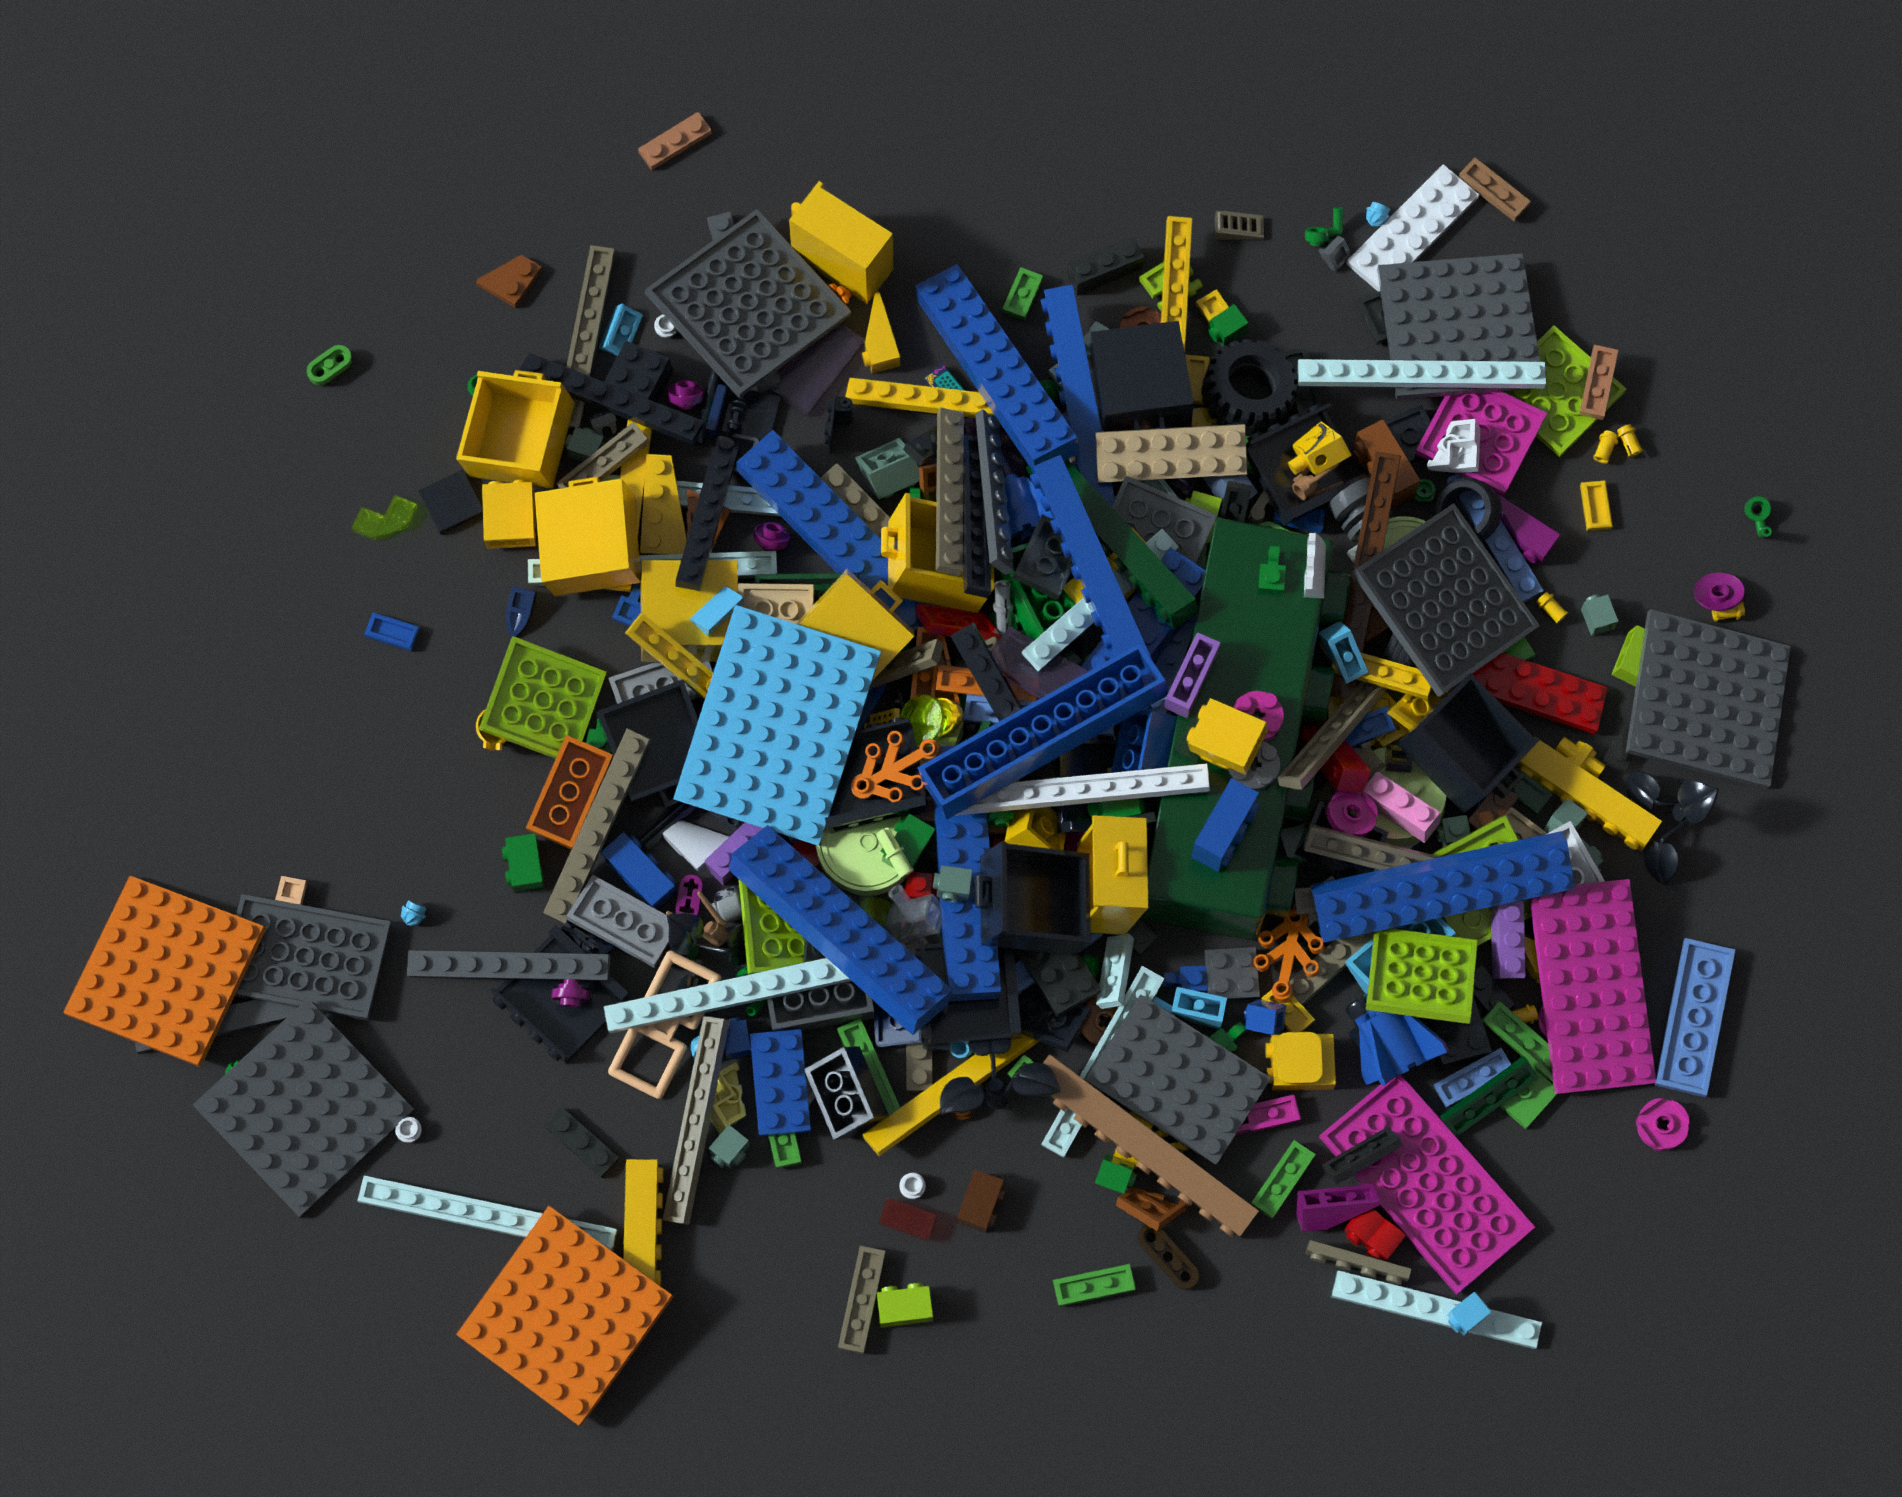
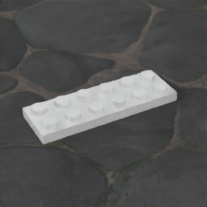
(1414, 225)

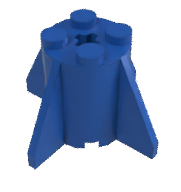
(1023, 508)
(1394, 1044)

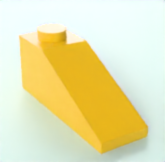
(880, 344)

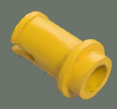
(1629, 440)
(1605, 447)
(1551, 607)
(1737, 612)
(1527, 1014)

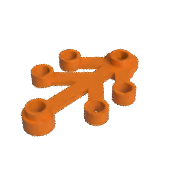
(891, 769)
(1289, 950)

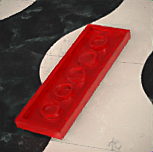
(1544, 692)

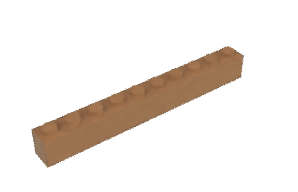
(1150, 1151)

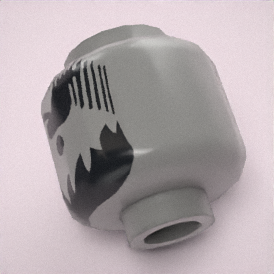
(728, 904)

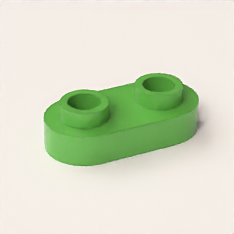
(327, 363)

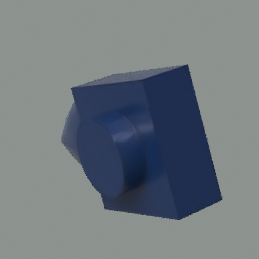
(519, 609)

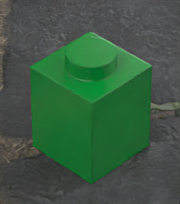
(1228, 326)
(1116, 1174)

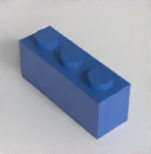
(639, 870)

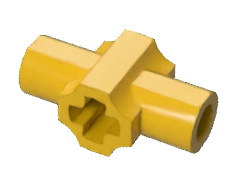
(1582, 755)

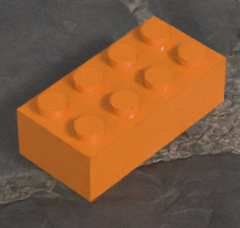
(569, 792)

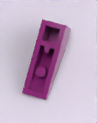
(1530, 535)
(1331, 1206)

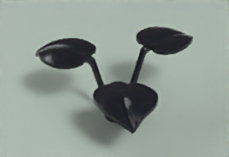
(1693, 806)
(689, 928)
(963, 1096)

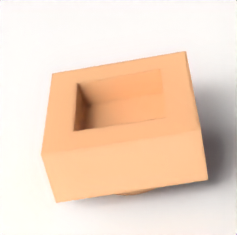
(291, 890)

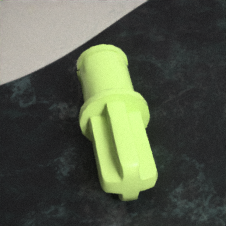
(894, 852)

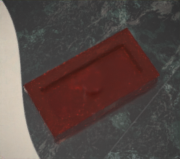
(907, 1219)

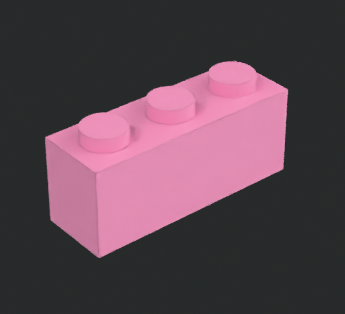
(1402, 807)

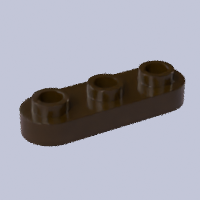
(1174, 1268)

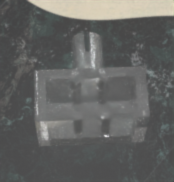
(912, 917)

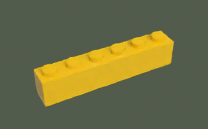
(1601, 802)
(642, 1216)

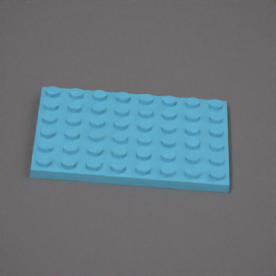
(777, 725)

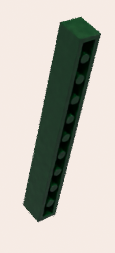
(1133, 557)

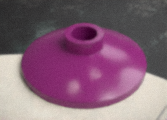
(1719, 591)

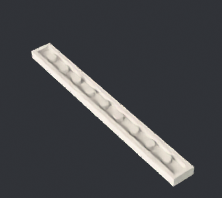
(1095, 788)

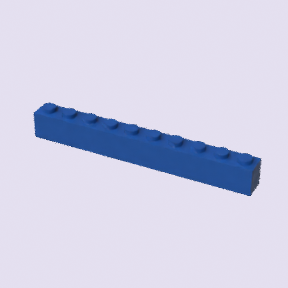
(1076, 381)
(1086, 555)

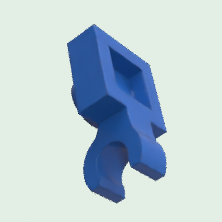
(628, 608)
(1189, 978)

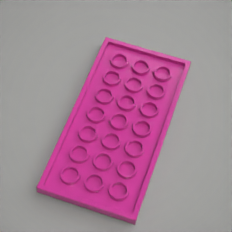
(1592, 987)
(1431, 1185)

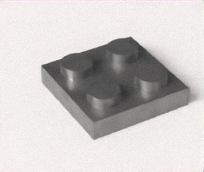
(1232, 973)

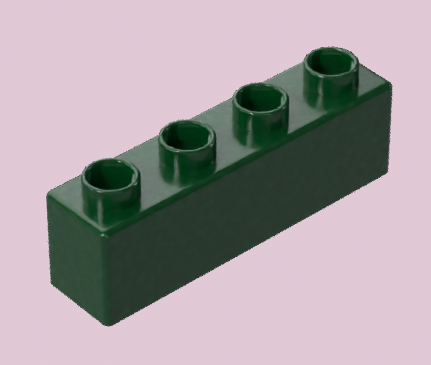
(1264, 648)

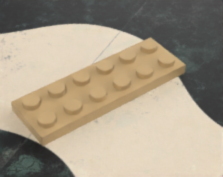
(1171, 453)

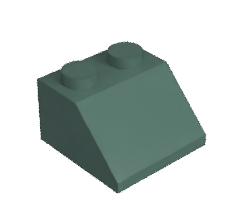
(888, 469)

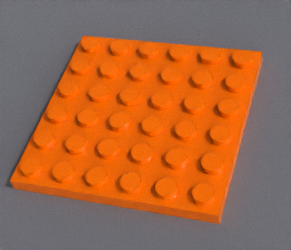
(165, 971)
(565, 1315)

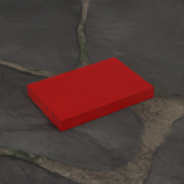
(948, 621)

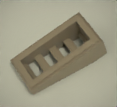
(1239, 234)

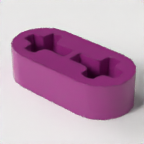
(683, 897)

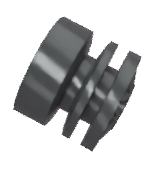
(1350, 505)

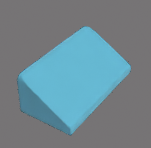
(620, 328)
(716, 610)

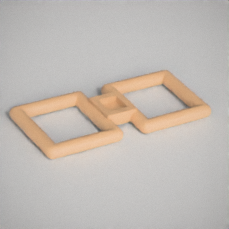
(663, 1031)

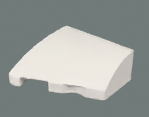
(1458, 449)
(1315, 570)
(693, 842)

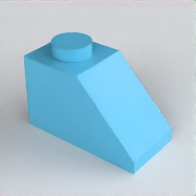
(1343, 651)
(1199, 1007)

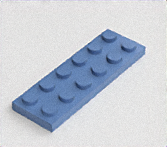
(1695, 1017)

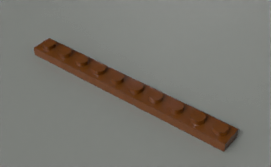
(1370, 544)

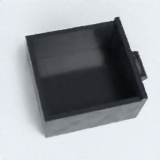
(1141, 377)
(669, 722)
(1468, 744)
(1034, 898)

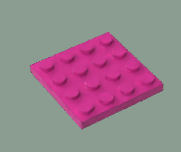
(1505, 433)

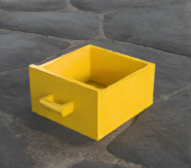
(841, 243)
(516, 428)
(587, 536)
(911, 556)
(674, 606)
(858, 615)
(1116, 872)

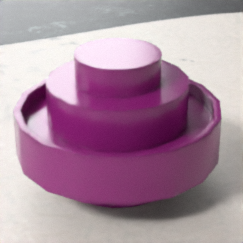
(685, 394)
(771, 536)
(570, 993)

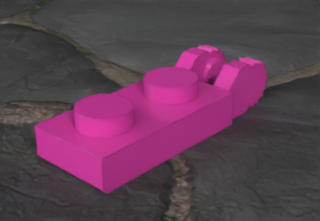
(1271, 1114)

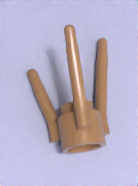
(1306, 486)
(713, 932)

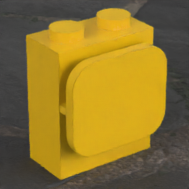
(509, 514)
(1226, 736)
(1301, 1061)

